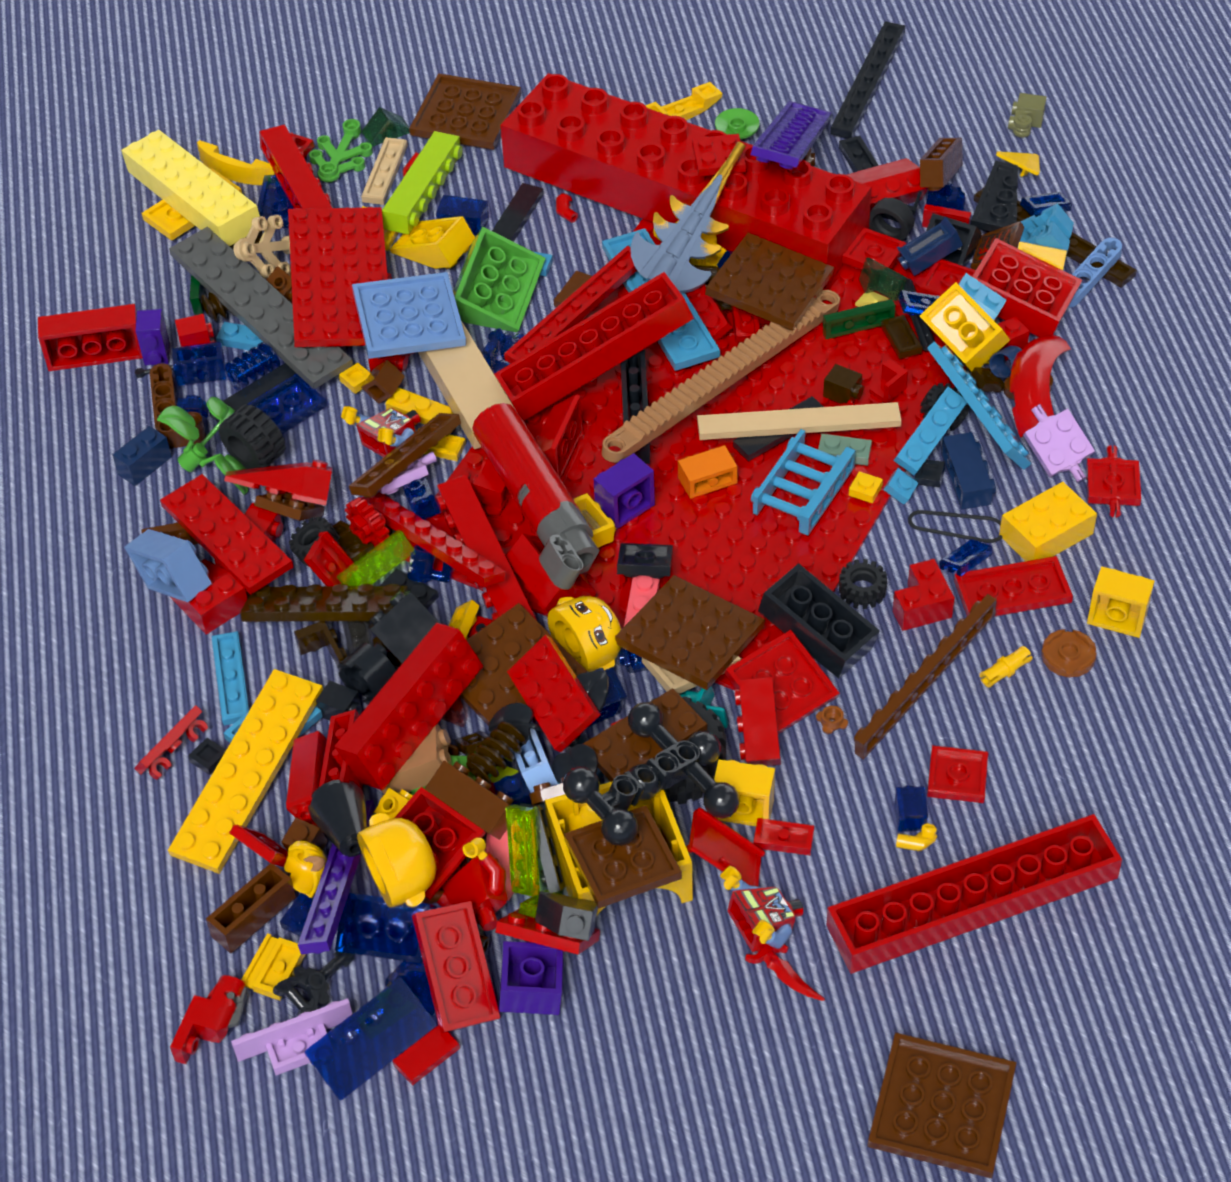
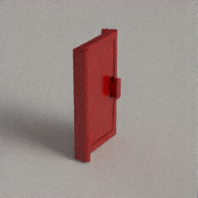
(724, 847)

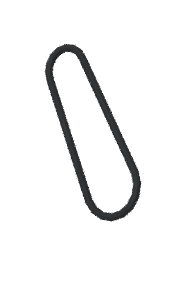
(954, 534)

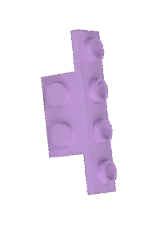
(290, 1039)

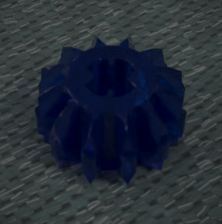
(947, 197)

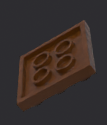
(625, 870)

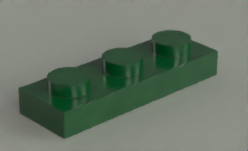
(857, 318)

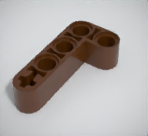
(164, 396)

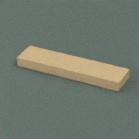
(384, 171)

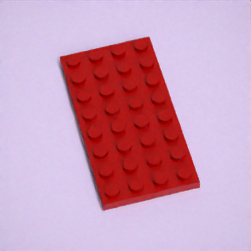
(326, 257)

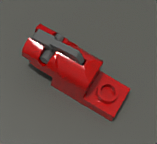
(210, 1017)

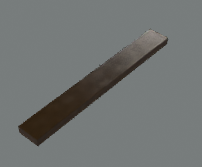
(1080, 249)

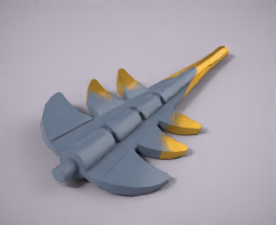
(684, 238)

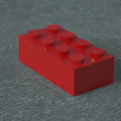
(89, 337)

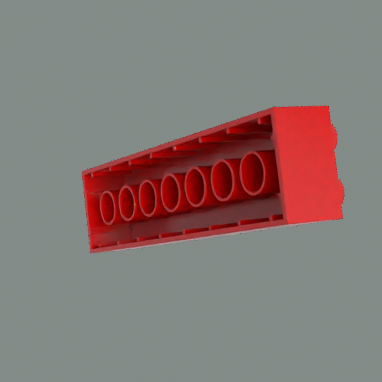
(641, 157)

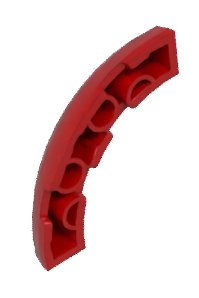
(1032, 379)

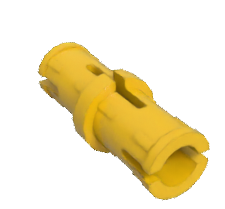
(1005, 666)

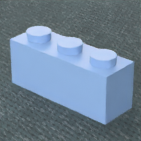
(534, 763)

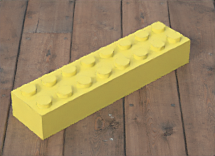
(190, 187)

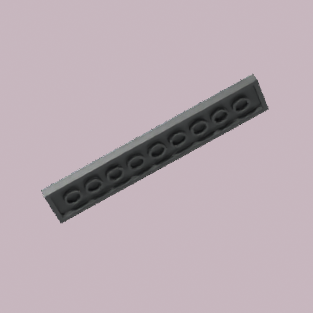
(256, 305)

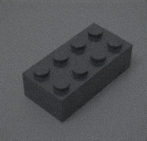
(819, 619)

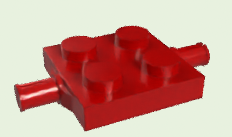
(1113, 481)

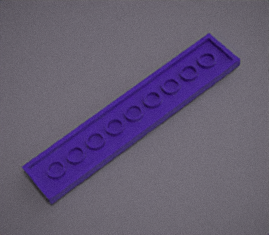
(791, 135)

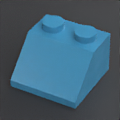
(985, 297)

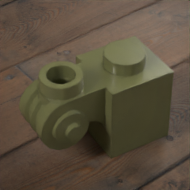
(1028, 113)

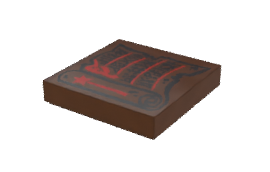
(1009, 234)

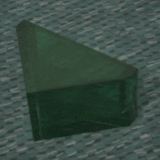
(384, 125)

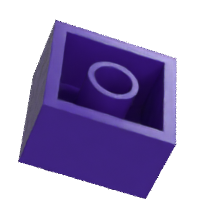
(625, 490)
(530, 978)

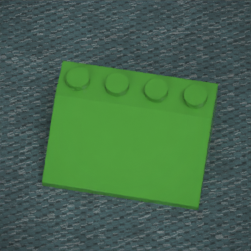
(496, 282)

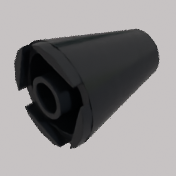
(340, 814)

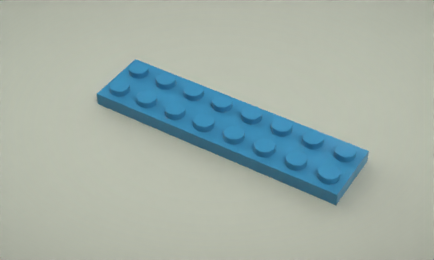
(688, 343)

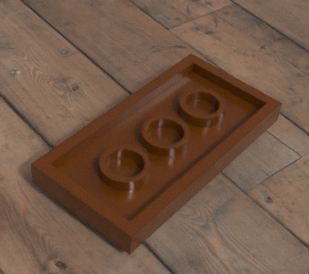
(621, 749)

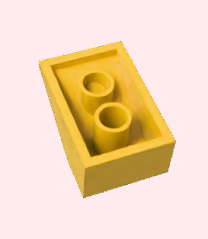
(435, 242)
(964, 327)

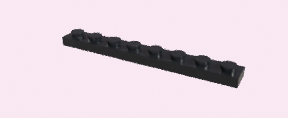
(867, 80)

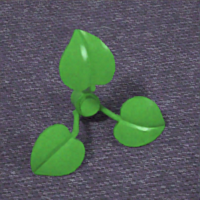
(195, 454)

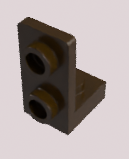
(317, 636)

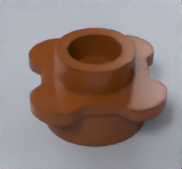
(831, 713)

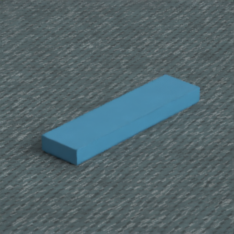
(230, 677)

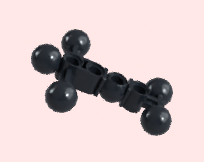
(646, 780)

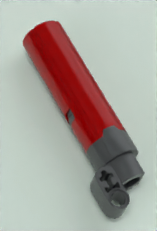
(538, 493)

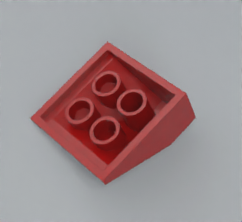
(444, 830)

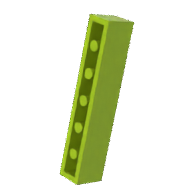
(421, 182)

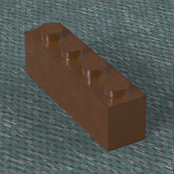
(940, 163)

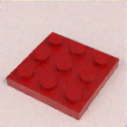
(797, 678)

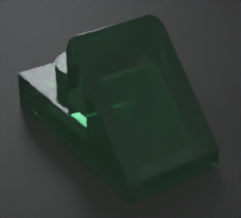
(881, 279)

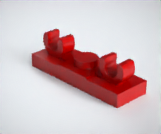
(171, 742)

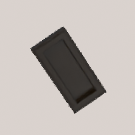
(901, 336)

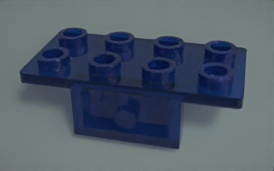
(370, 1039)

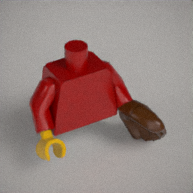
(479, 882)

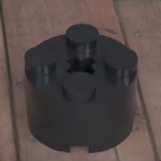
(367, 670)

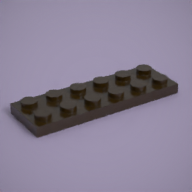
(318, 603)

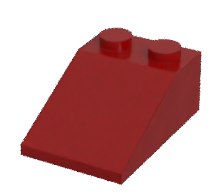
(217, 602)

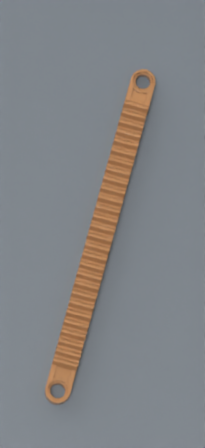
(712, 381)

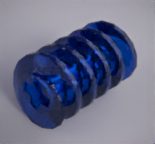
(251, 363)

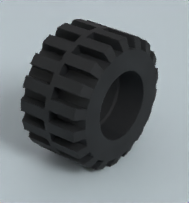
(252, 437)

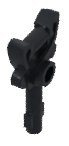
(312, 982)

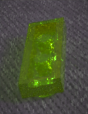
(377, 561)
(522, 850)

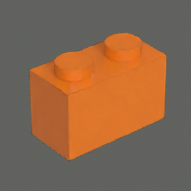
(707, 471)

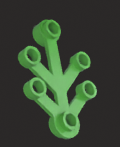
(331, 170)

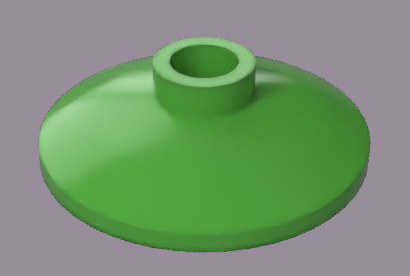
(737, 121)

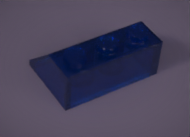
(377, 930)

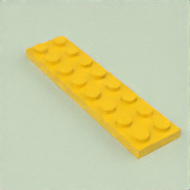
(245, 771)

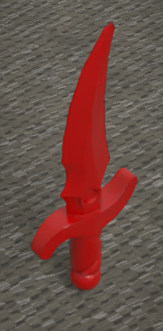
(783, 970)

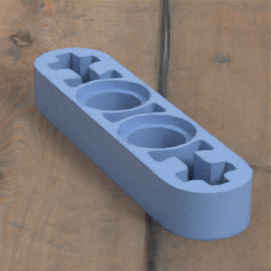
(1095, 274)

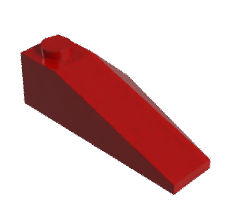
(303, 480)

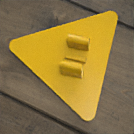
(1026, 161)

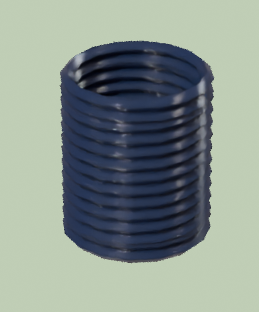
(997, 364)

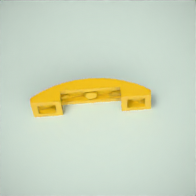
(700, 100)
(233, 168)

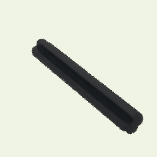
(922, 329)

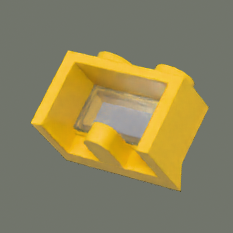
(602, 526)

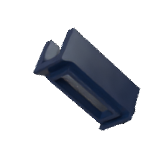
(929, 247)

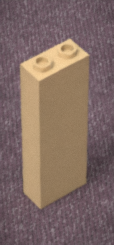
(465, 382)

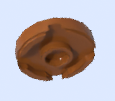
(1069, 653)

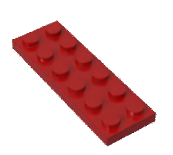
(226, 533)

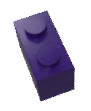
(152, 337)

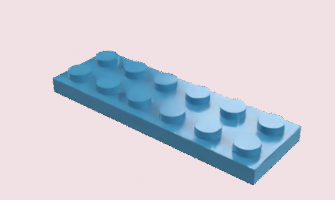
(979, 403)

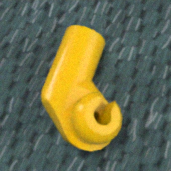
(919, 841)

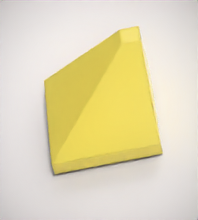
(870, 298)

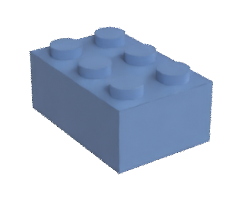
(168, 565)

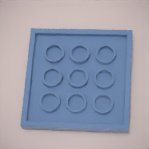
(408, 315)

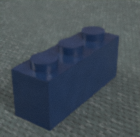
(967, 470)

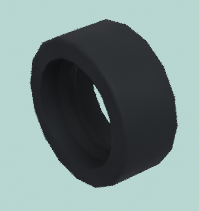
(896, 209)

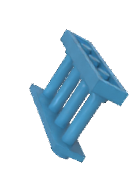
(818, 498)

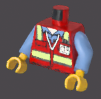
(383, 431)
(760, 912)

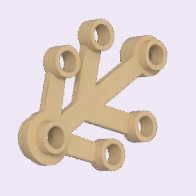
(246, 249)

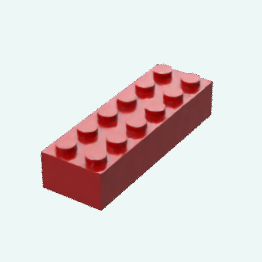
(409, 706)

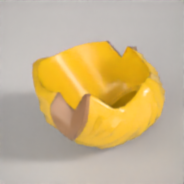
(306, 866)

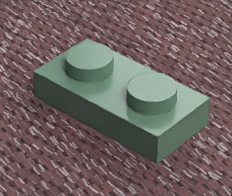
(836, 445)

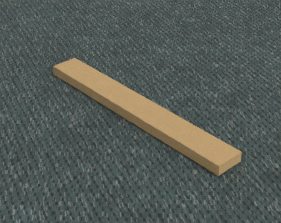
(792, 420)

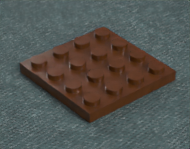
(465, 109)
(769, 281)
(690, 632)
(498, 649)
(942, 1105)

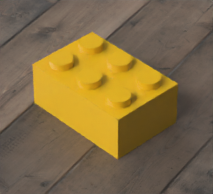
(1048, 523)

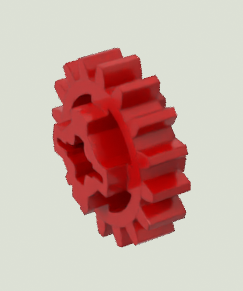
(366, 522)

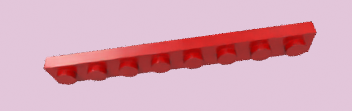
(576, 305)
(437, 542)

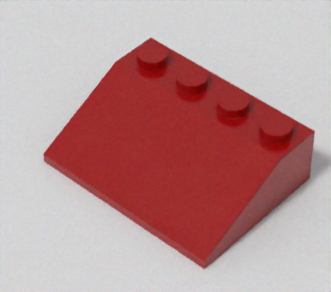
(1032, 288)

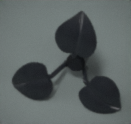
(577, 753)

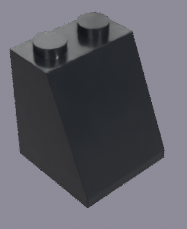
(402, 624)

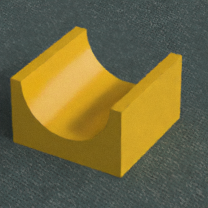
(568, 816)

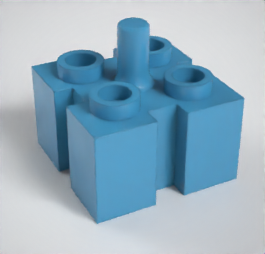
(1049, 229)

